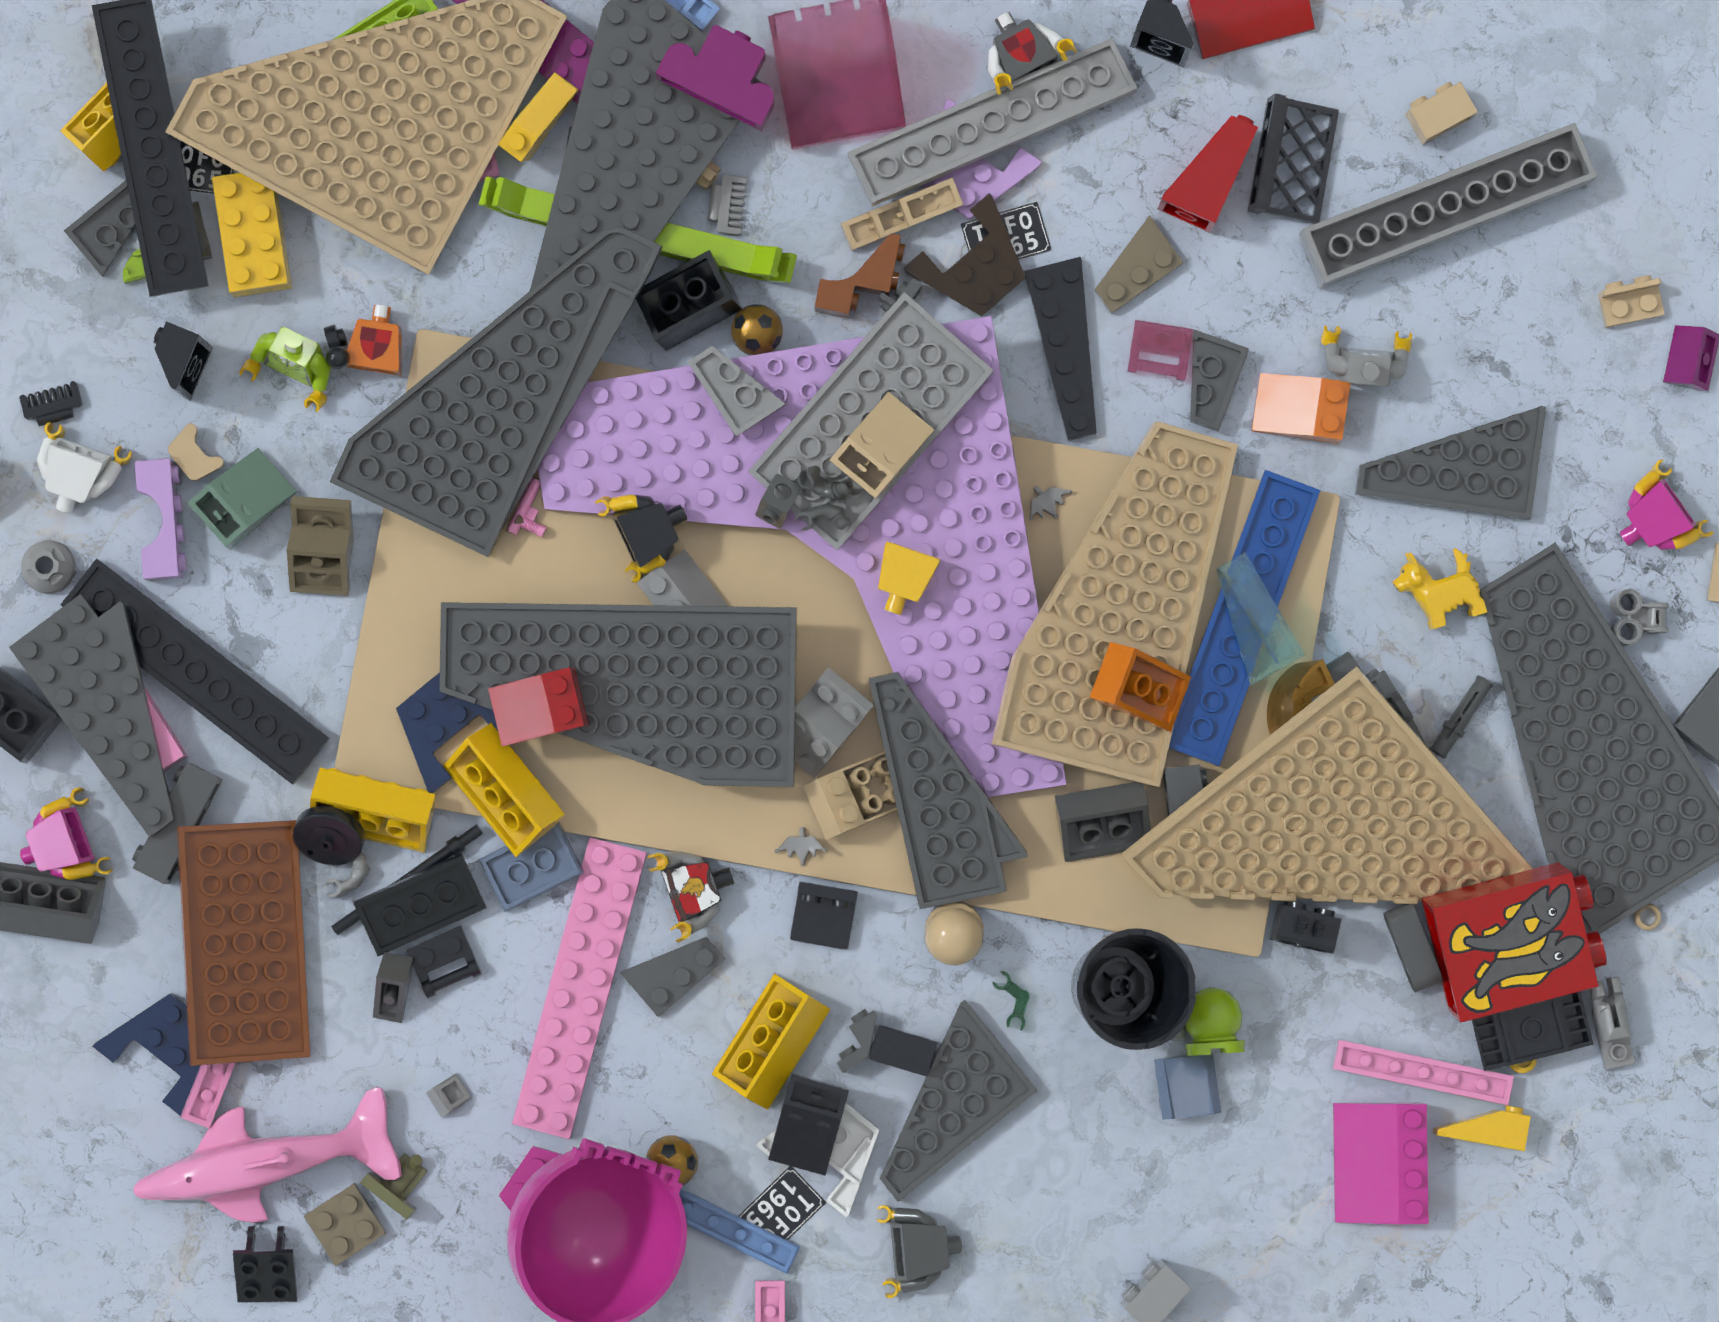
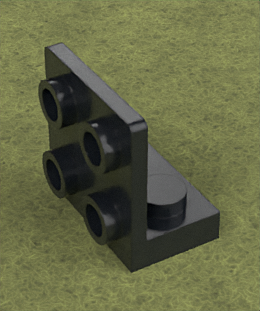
(823, 915)

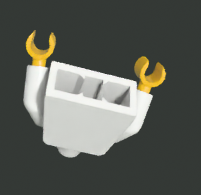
(75, 470)

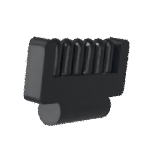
(52, 411)

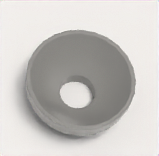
(61, 574)

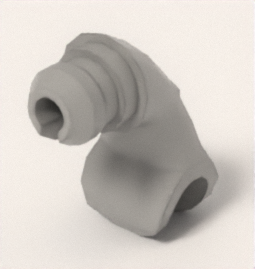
(358, 873)

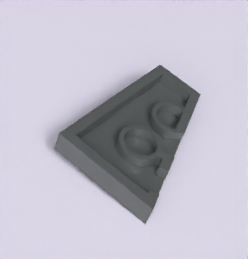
(104, 228)
(1214, 378)
(673, 974)

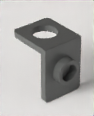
(774, 509)

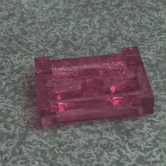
(1160, 340)

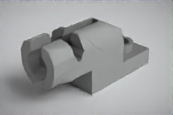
(1612, 1024)

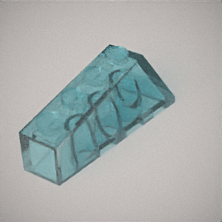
(1259, 626)

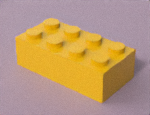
(251, 236)

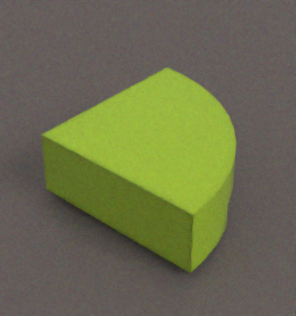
(134, 268)

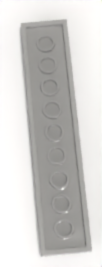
(992, 122)

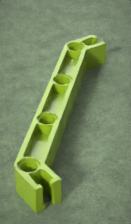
(678, 242)

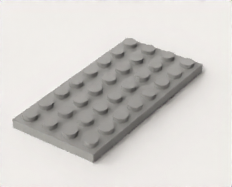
(900, 355)

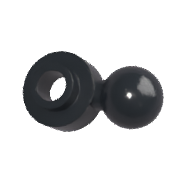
(337, 355)

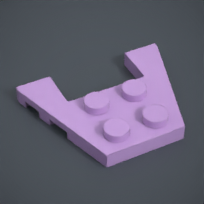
(983, 178)

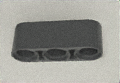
(1412, 947)

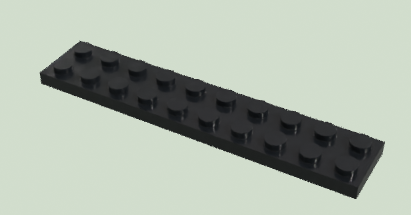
(149, 154)
(206, 677)

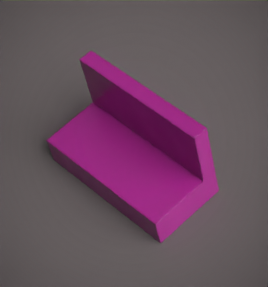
(1692, 357)

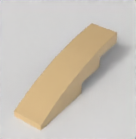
(901, 214)

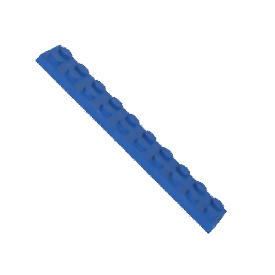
(1218, 672)

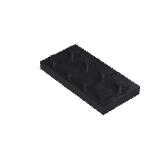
(419, 904)

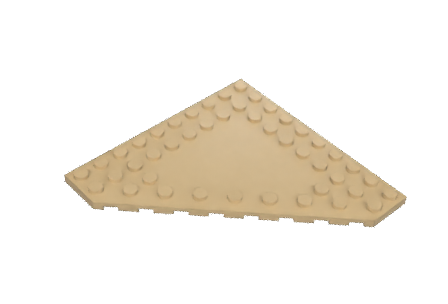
(380, 122)
(1329, 812)

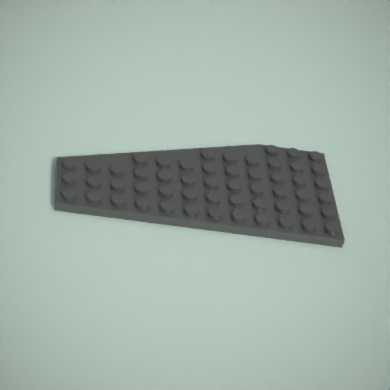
(659, 683)
(1597, 750)

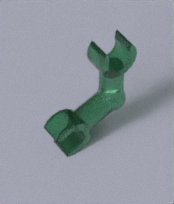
(1019, 994)

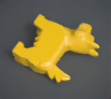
(1443, 594)

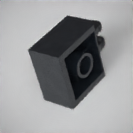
(1304, 928)

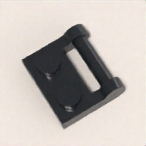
(440, 952)

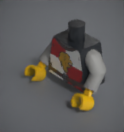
(691, 889)

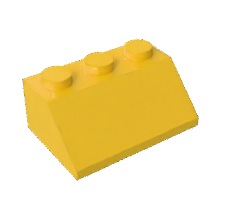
(95, 130)

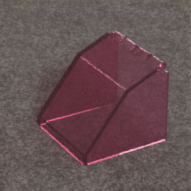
(837, 72)

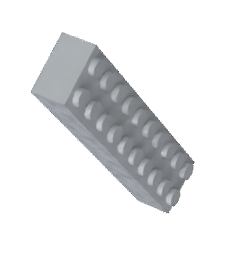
(1447, 205)

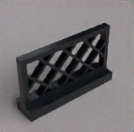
(1269, 152)

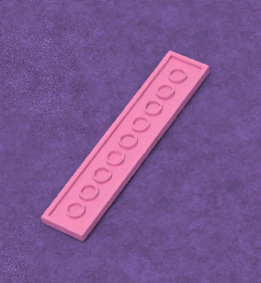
(579, 988)

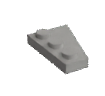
(734, 391)

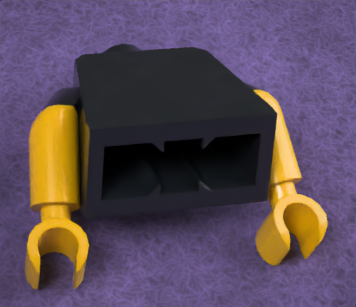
(644, 529)

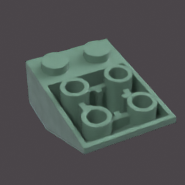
(242, 498)

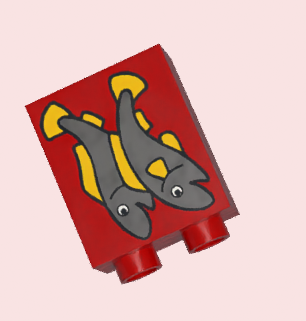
(1513, 941)

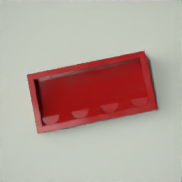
(1239, 24)

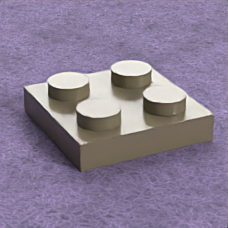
(345, 1224)

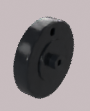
(328, 835)

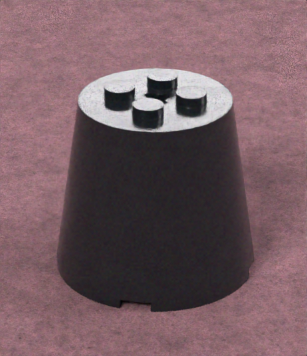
(1154, 994)

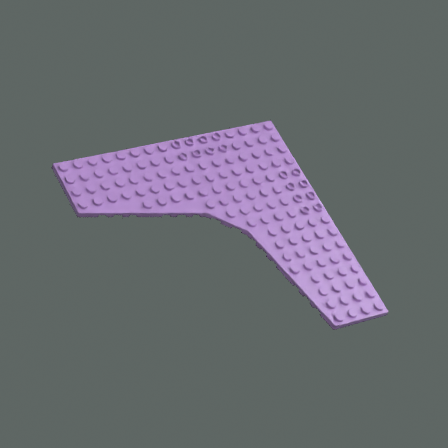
(955, 503)

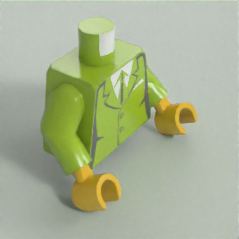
(294, 357)

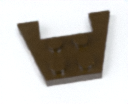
(983, 273)

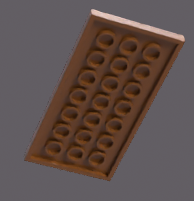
(243, 942)

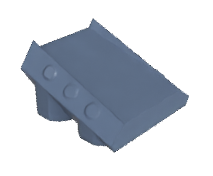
(1187, 1086)

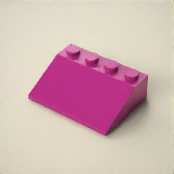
(1380, 1163)

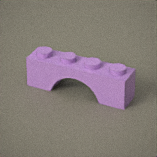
(163, 556)

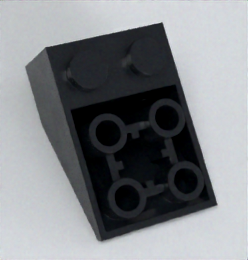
(808, 1124)

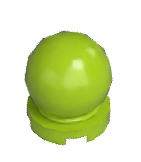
(1214, 1023)

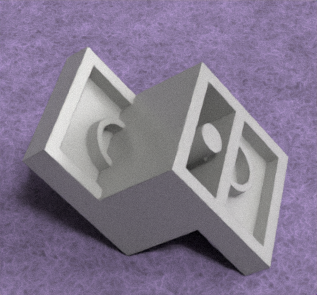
(826, 720)

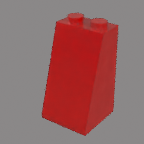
(1207, 180)

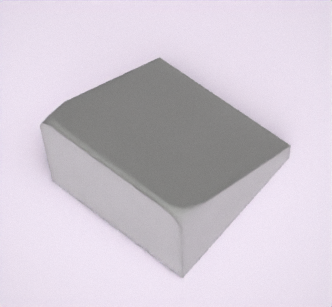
(448, 1095)

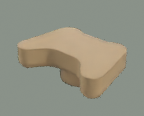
(190, 456)

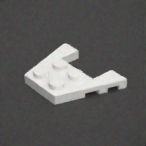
(849, 1156)

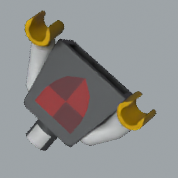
(1023, 50)

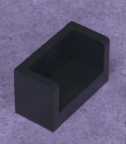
(903, 1050)

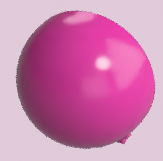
(597, 1234)

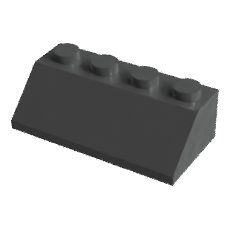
(49, 905)

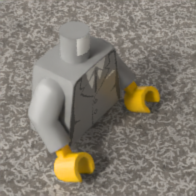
(1364, 365)

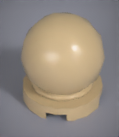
(954, 933)

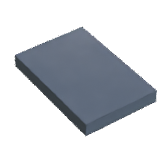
(534, 872)

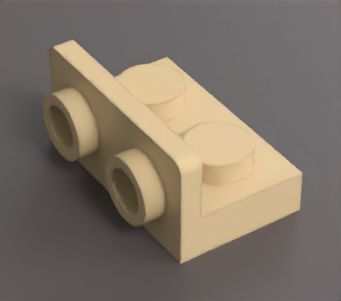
(1631, 302)

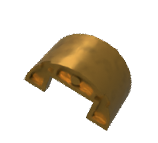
(1295, 690)

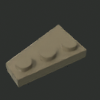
(1138, 267)

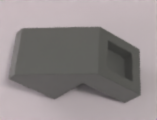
(863, 1030)

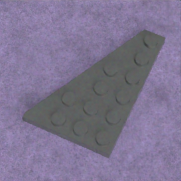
(1470, 471)
(961, 1098)

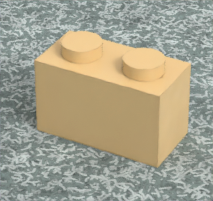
(1441, 112)

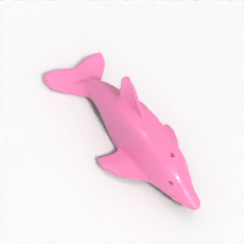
(234, 1168)

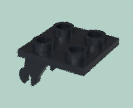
(265, 1274)

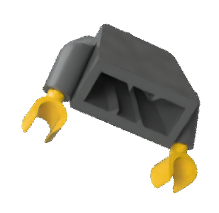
(918, 1249)

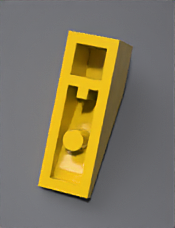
(538, 118)
(1494, 1128)

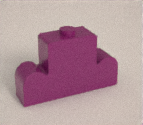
(721, 75)

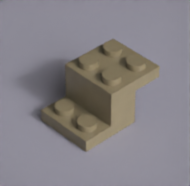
(320, 545)

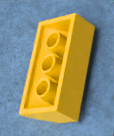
(503, 790)
(384, 810)
(770, 1041)

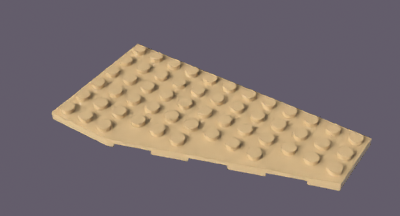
(1128, 584)

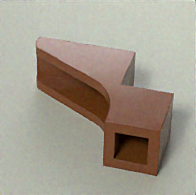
(874, 277)

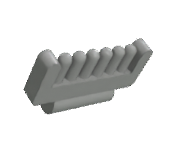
(720, 204)

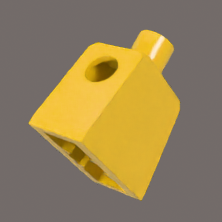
(905, 575)

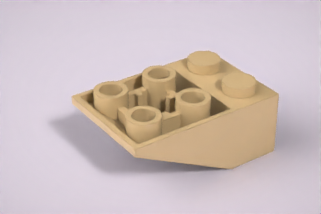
(882, 445)
(852, 796)

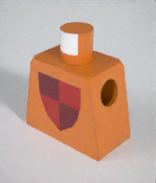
(376, 344)

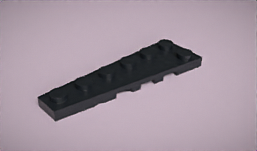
(1062, 324)

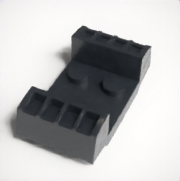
(1532, 1031)

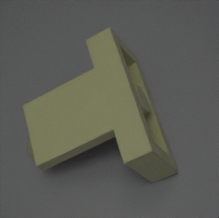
(396, 1191)

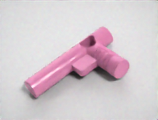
(527, 512)

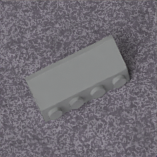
(680, 584)

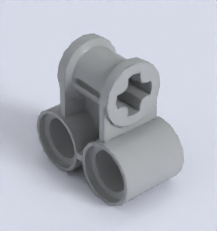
(1641, 618)

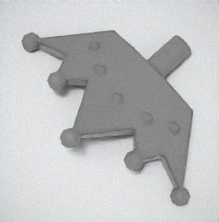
(1046, 501)
(801, 846)

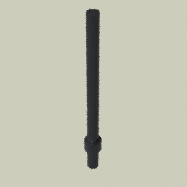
(454, 847)

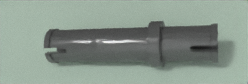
(1442, 745)

